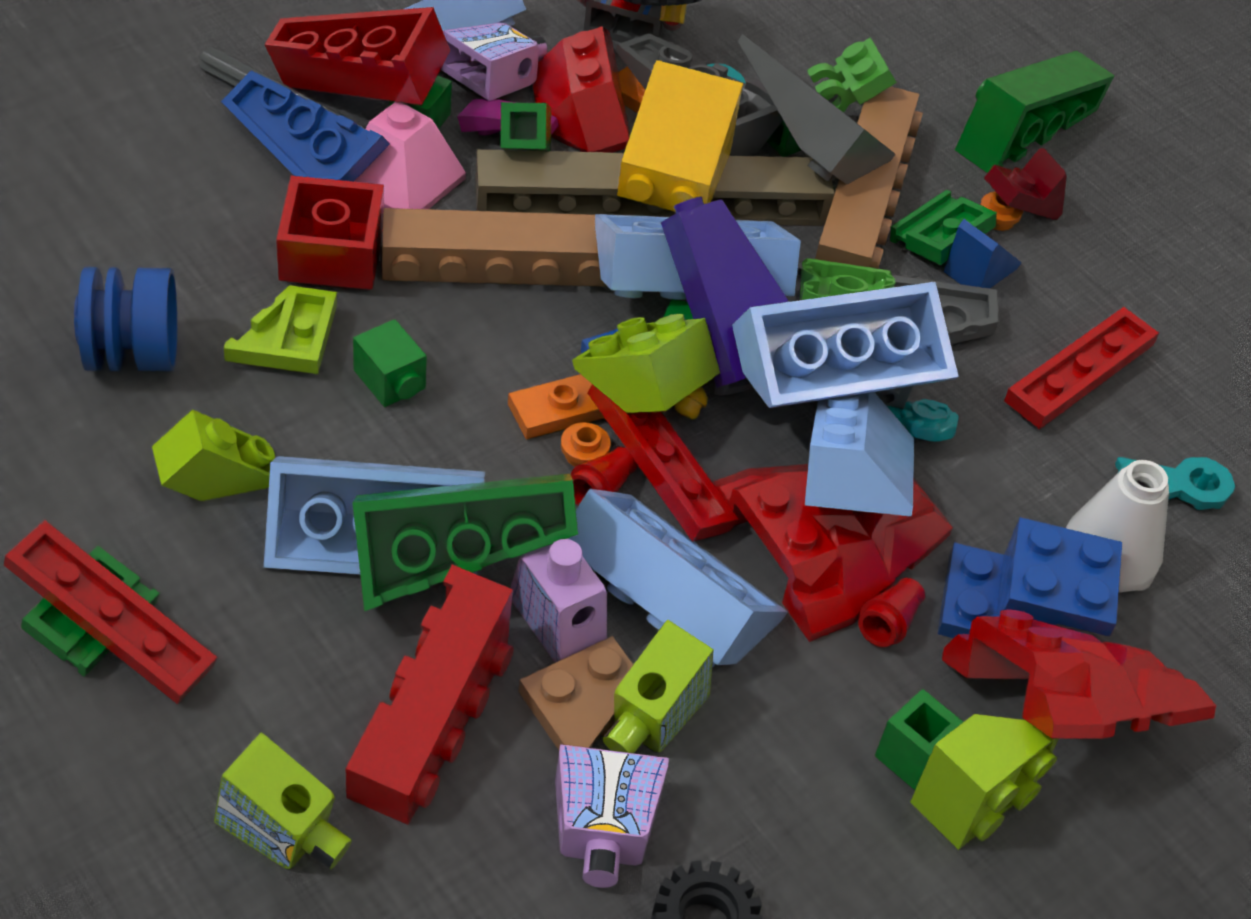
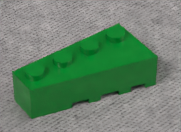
(1031, 107)
(417, 534)

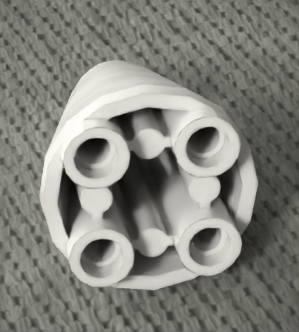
(1134, 512)

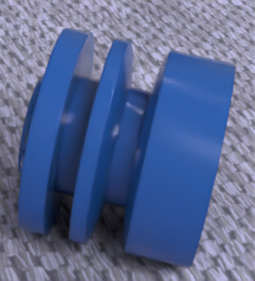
(127, 319)

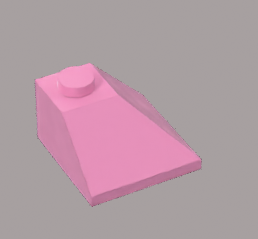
(418, 162)

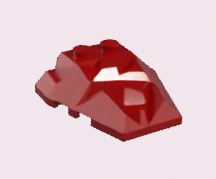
(830, 553)
(1074, 679)

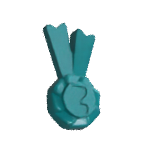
(927, 419)
(1196, 481)

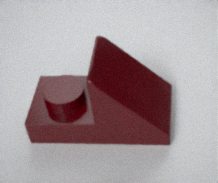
(1035, 188)

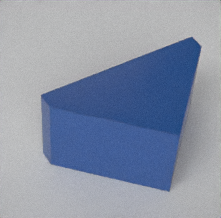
(978, 259)

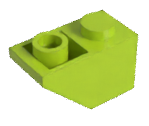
(211, 458)

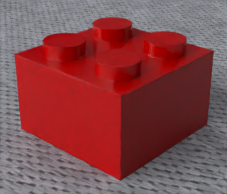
(330, 232)

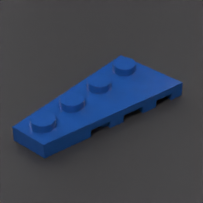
(302, 131)

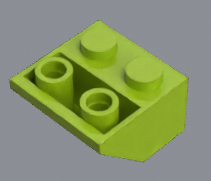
(650, 363)
(982, 774)

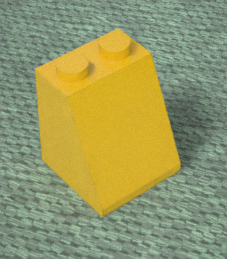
(679, 137)

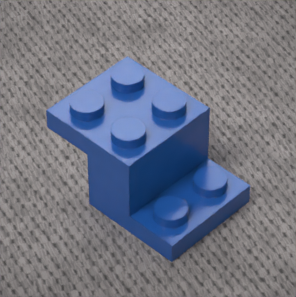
(1044, 572)

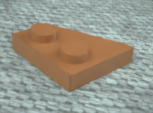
(577, 693)

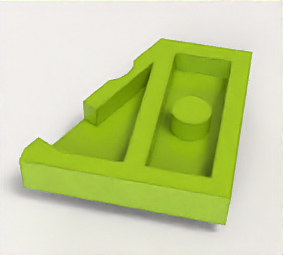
(288, 333)

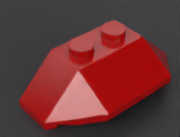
(584, 92)

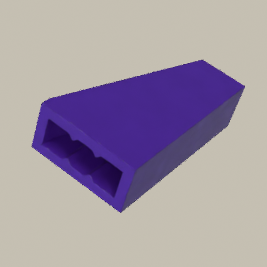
(718, 275)

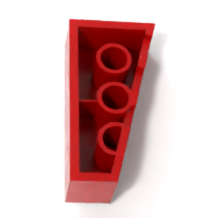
(361, 53)
(433, 698)

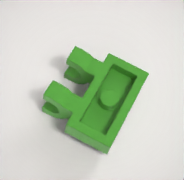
(856, 77)

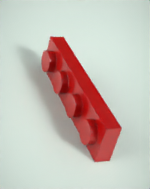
(1080, 367)
(669, 469)
(110, 611)

